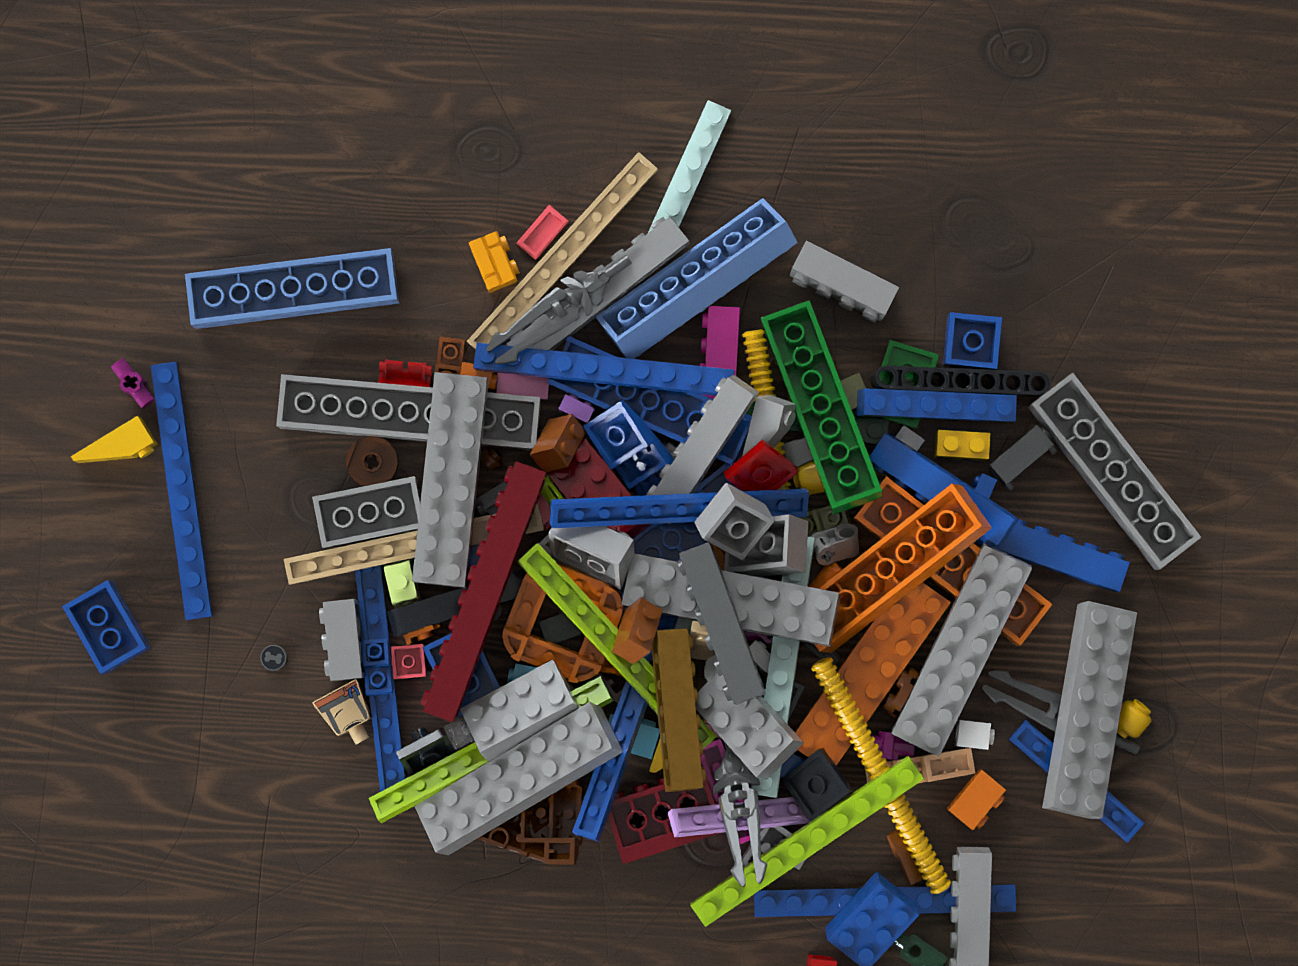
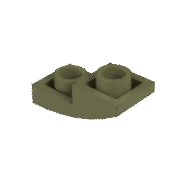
(823, 519)

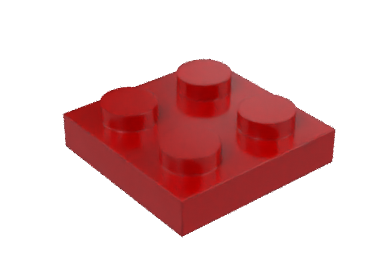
(761, 469)

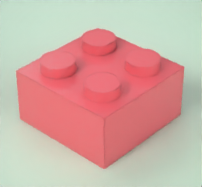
(408, 661)

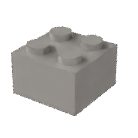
(734, 521)

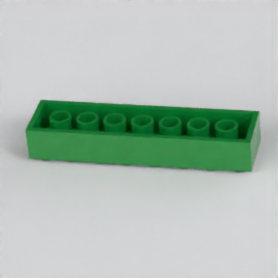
(821, 407)

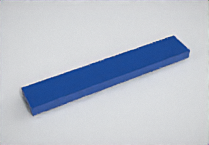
(1039, 749)

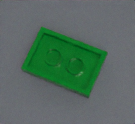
(905, 355)

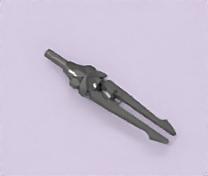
(584, 292)
(1048, 718)
(735, 779)

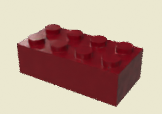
(592, 478)

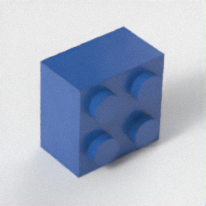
(972, 341)

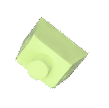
(400, 583)

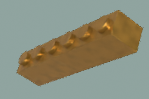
(677, 710)

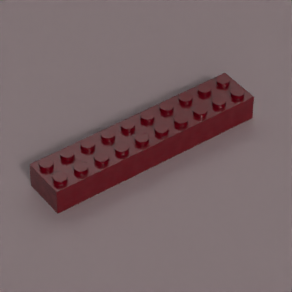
(484, 592)

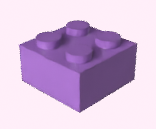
(582, 411)

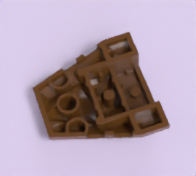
(544, 828)

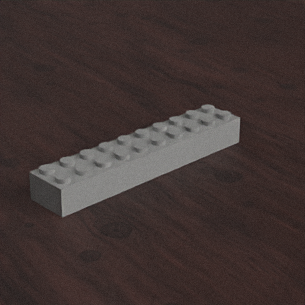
(395, 411)

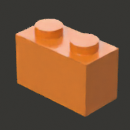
(976, 800)

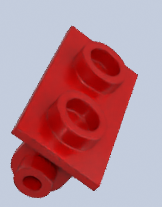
(416, 375)

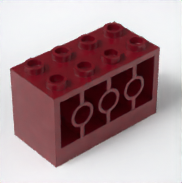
(655, 832)

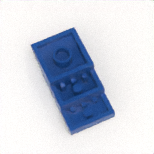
(629, 447)

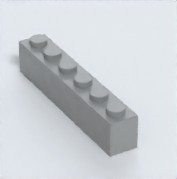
(706, 438)
(971, 907)

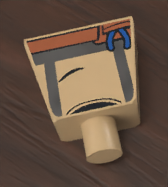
(346, 710)

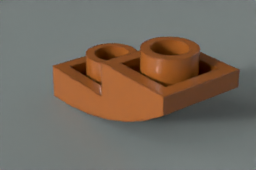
(450, 355)
(907, 863)

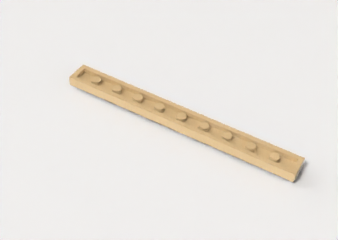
(567, 249)
(375, 552)

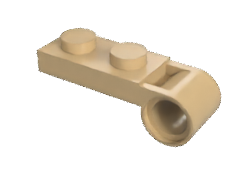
(700, 649)

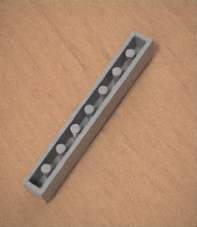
(646, 255)

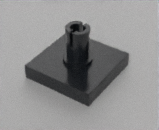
(425, 750)
(817, 784)

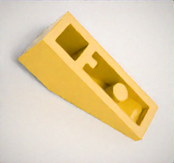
(124, 442)

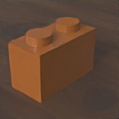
(558, 443)
(637, 630)

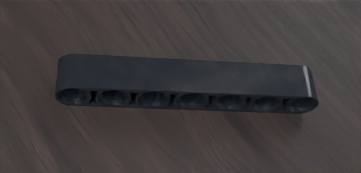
(972, 380)
(442, 607)

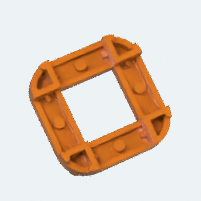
(539, 651)

